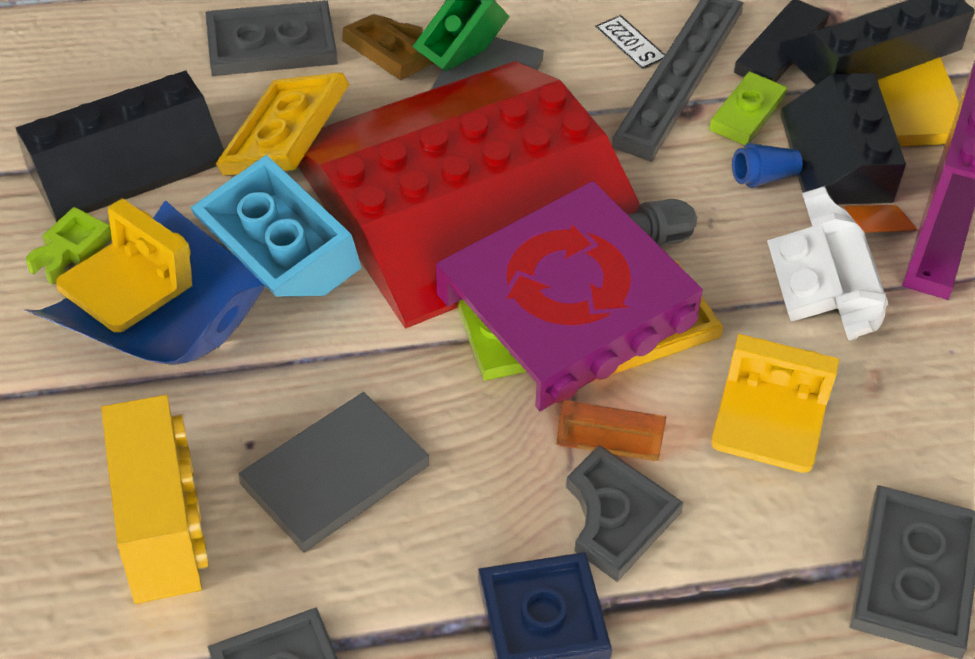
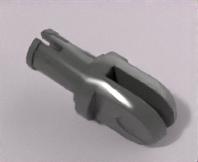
(666, 220)

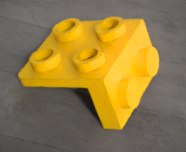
(131, 275)
(774, 403)

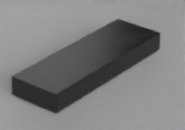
(764, 55)

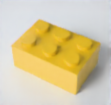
(154, 498)

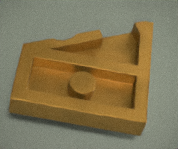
(387, 44)

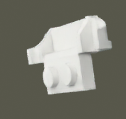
(829, 268)

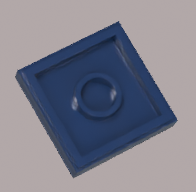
(544, 609)

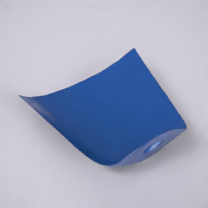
(189, 323)

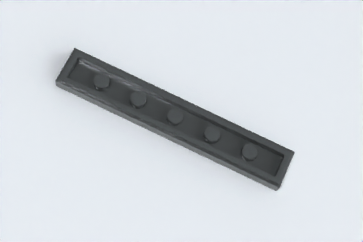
(676, 78)

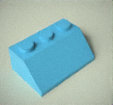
(279, 232)

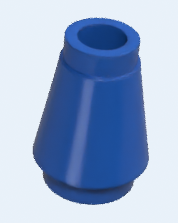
(764, 164)

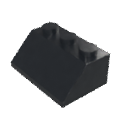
(845, 140)

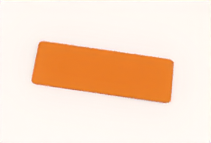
(880, 218)

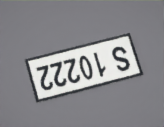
(631, 41)

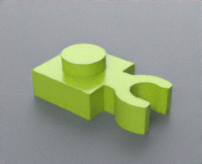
(67, 241)

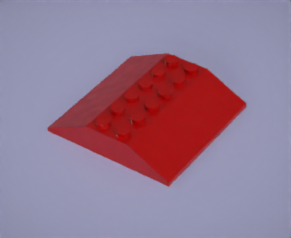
(453, 170)

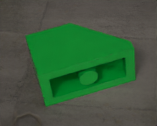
(460, 31)

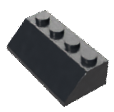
(882, 39)
(121, 145)

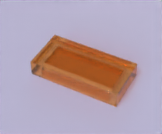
(615, 429)

